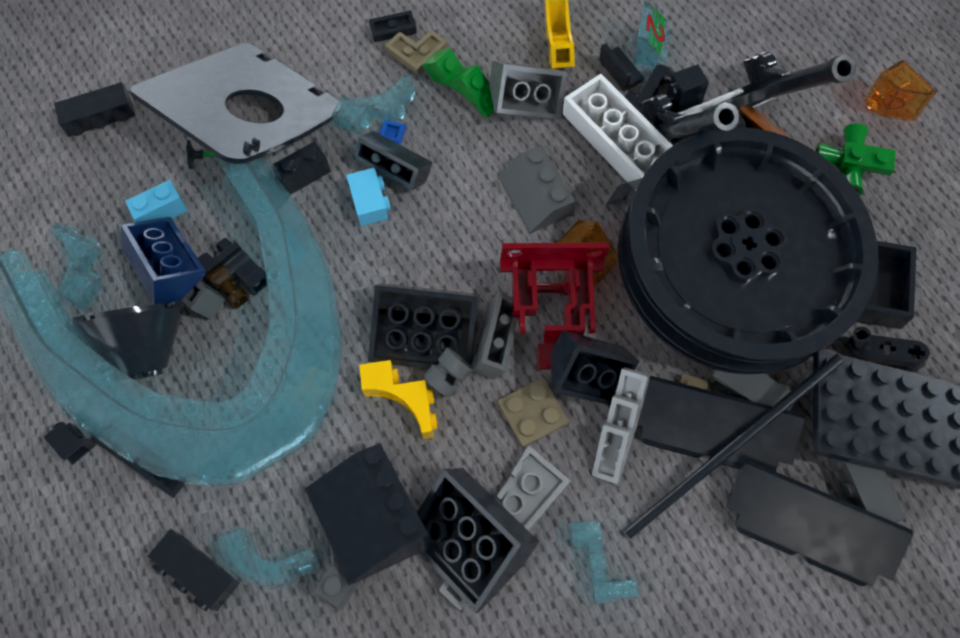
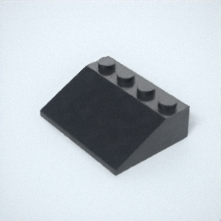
(419, 323)
(367, 515)
(472, 538)

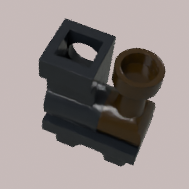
(228, 266)

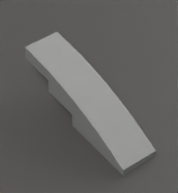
(620, 425)

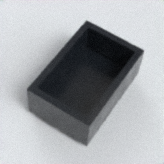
(894, 288)

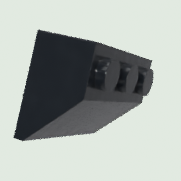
(588, 367)

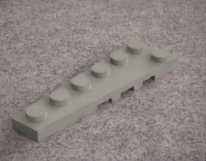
(526, 496)

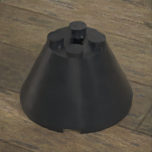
(133, 337)

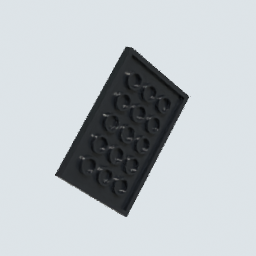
(888, 420)

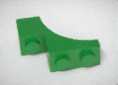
(468, 80)

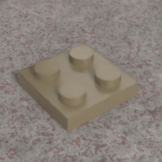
(533, 412)

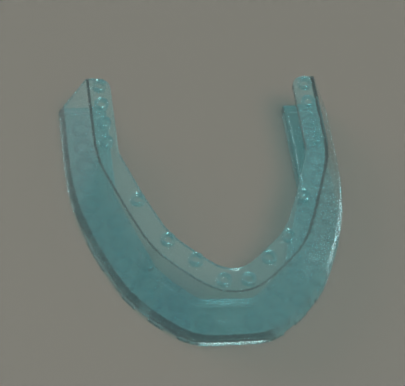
(193, 437)

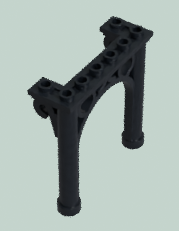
(765, 85)

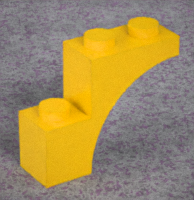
(559, 34)
(380, 381)

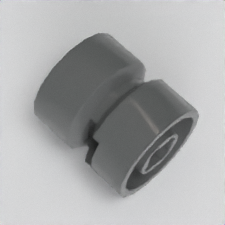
(448, 372)

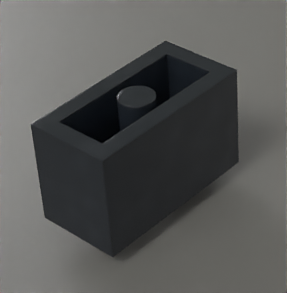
(687, 88)
(302, 167)

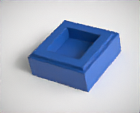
(393, 131)

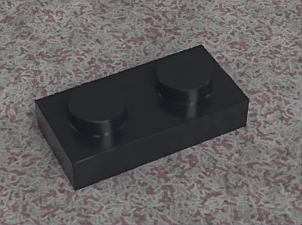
(390, 25)

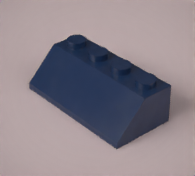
(161, 259)

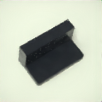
(620, 67)

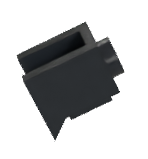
(69, 442)

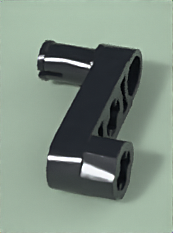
(659, 76)
(866, 347)

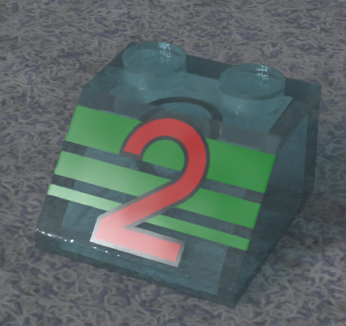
(651, 38)

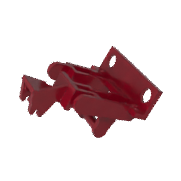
(576, 285)

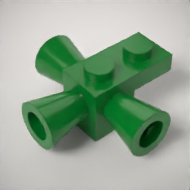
(857, 158)

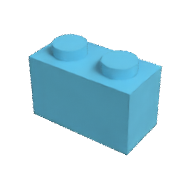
(367, 196)
(157, 203)

